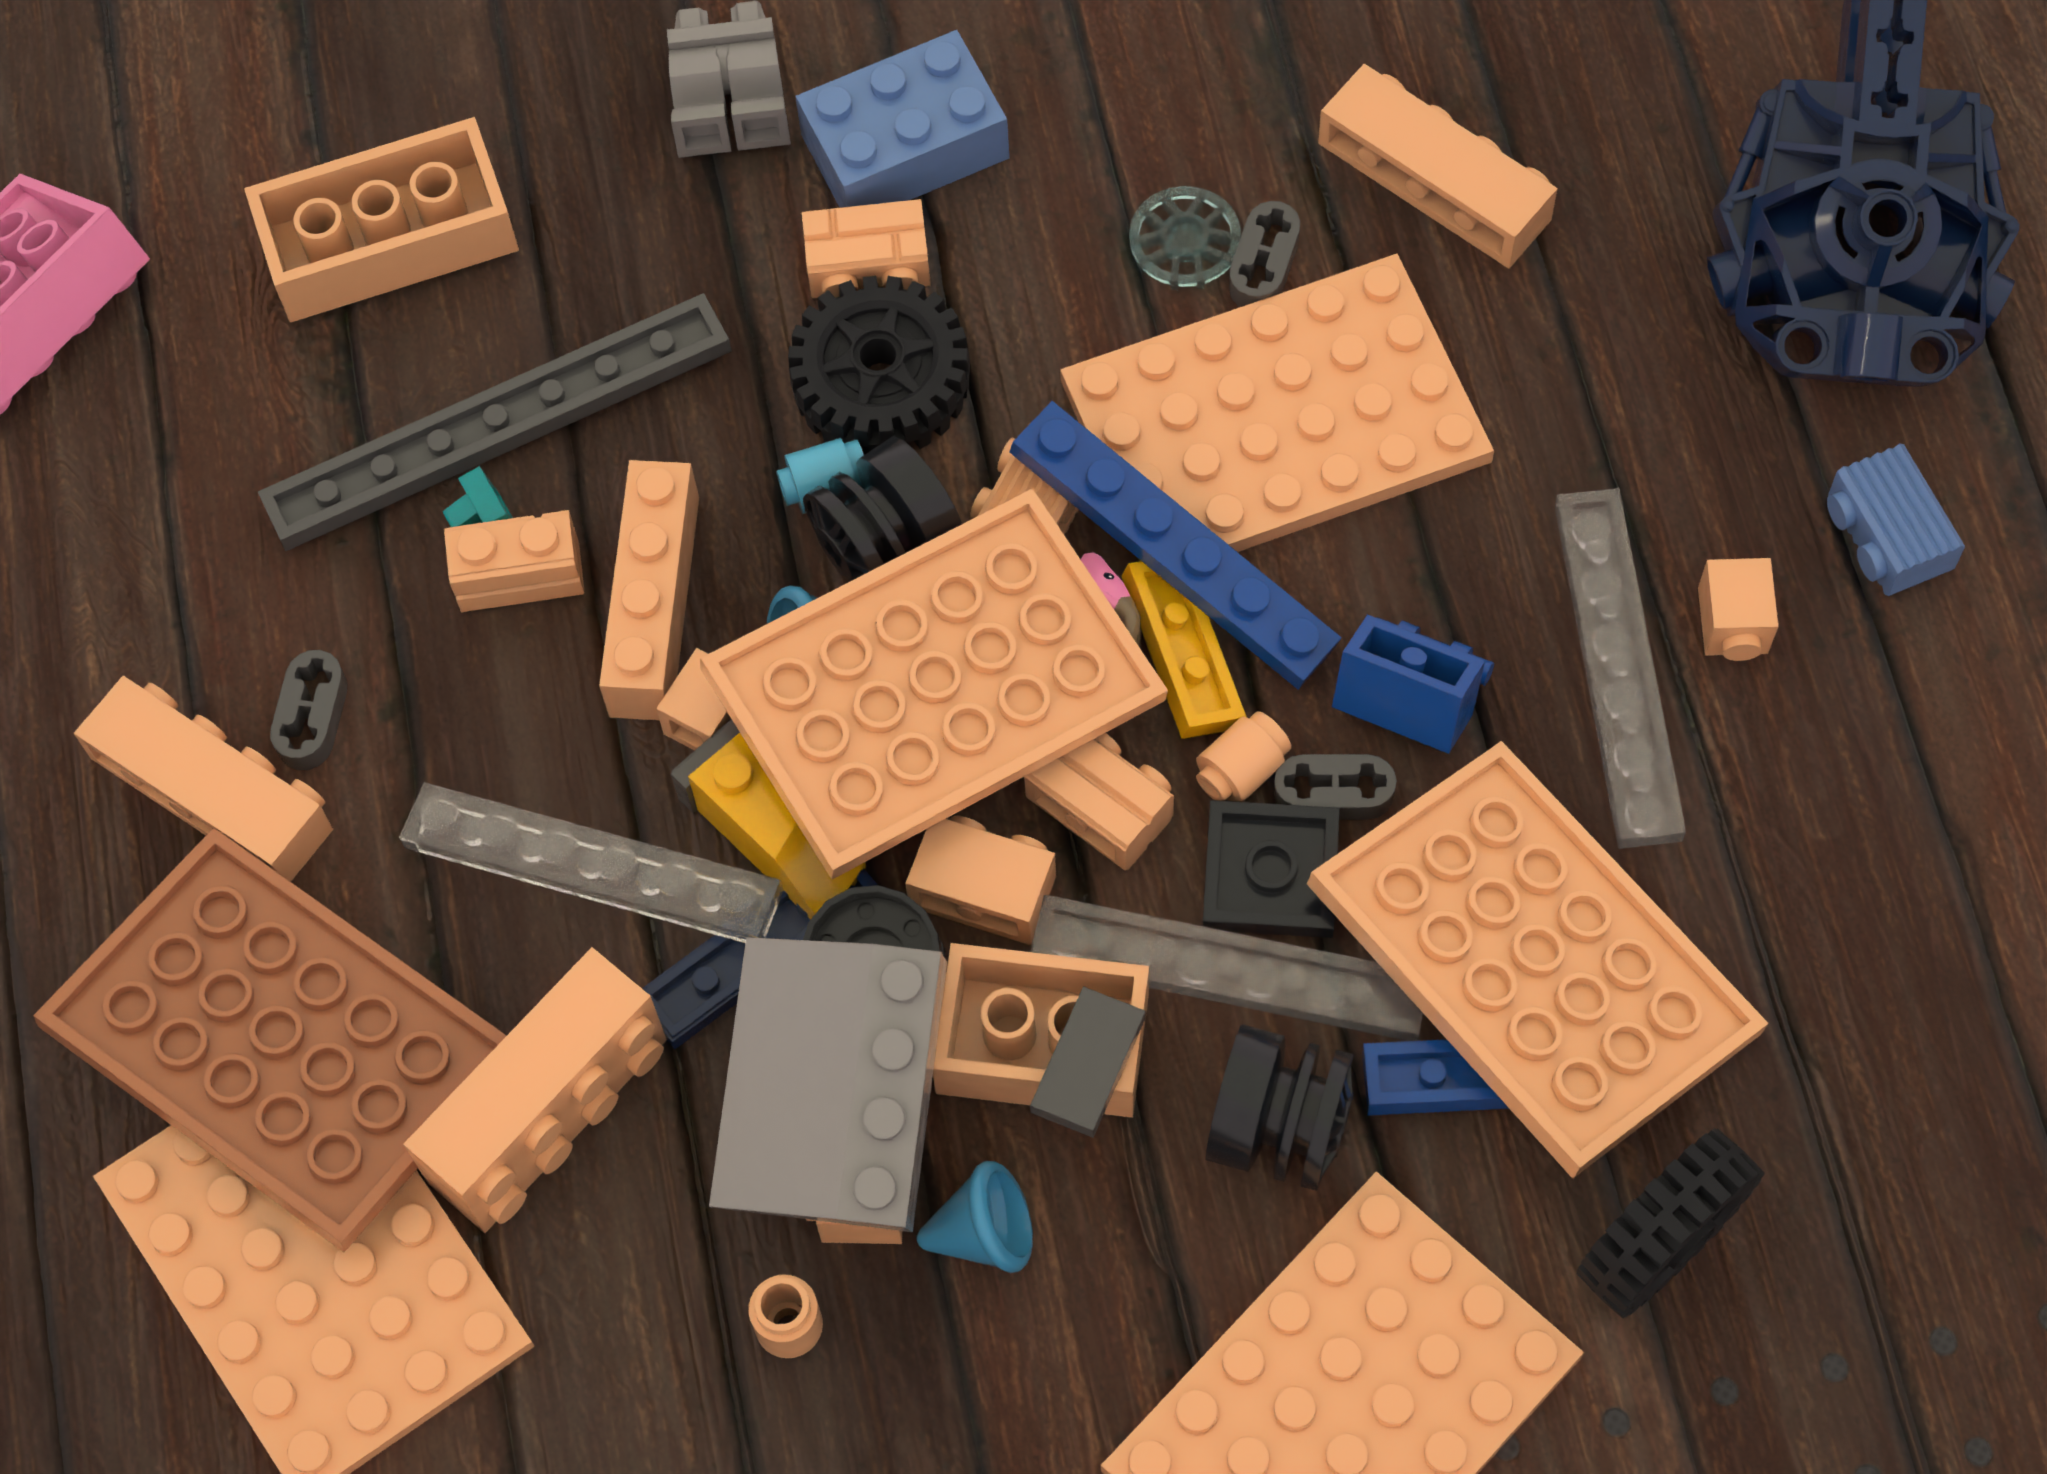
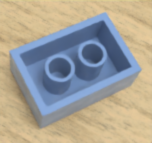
(904, 124)

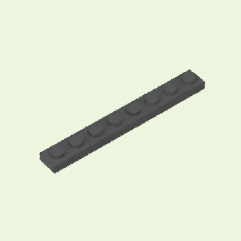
(494, 421)

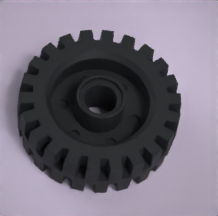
(873, 327)
(1669, 1222)

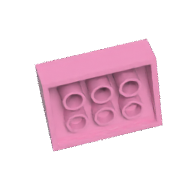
(56, 272)

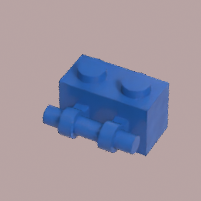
(1410, 682)

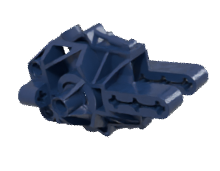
(1856, 148)

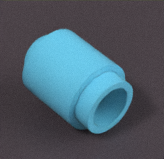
(815, 467)

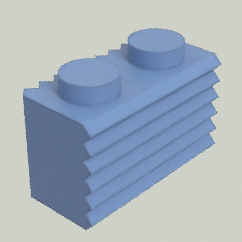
(1893, 520)

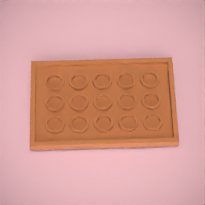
(271, 1035)

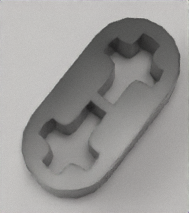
(1253, 252)
(322, 712)
(1336, 782)

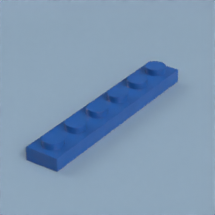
(1175, 545)

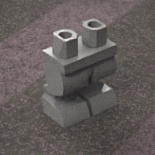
(721, 61)

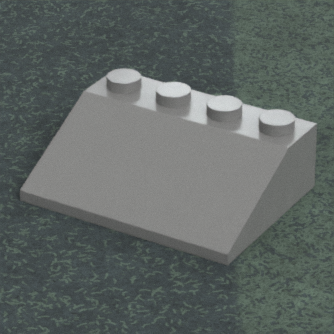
(829, 1082)

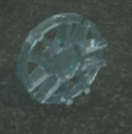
(1184, 236)

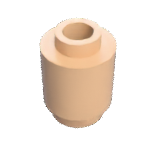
(1242, 758)
(782, 1297)

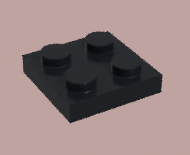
(1262, 868)

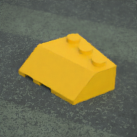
(749, 812)

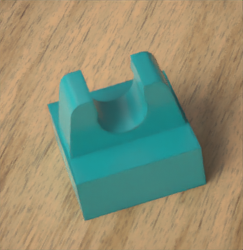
(480, 502)

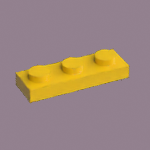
(1184, 655)

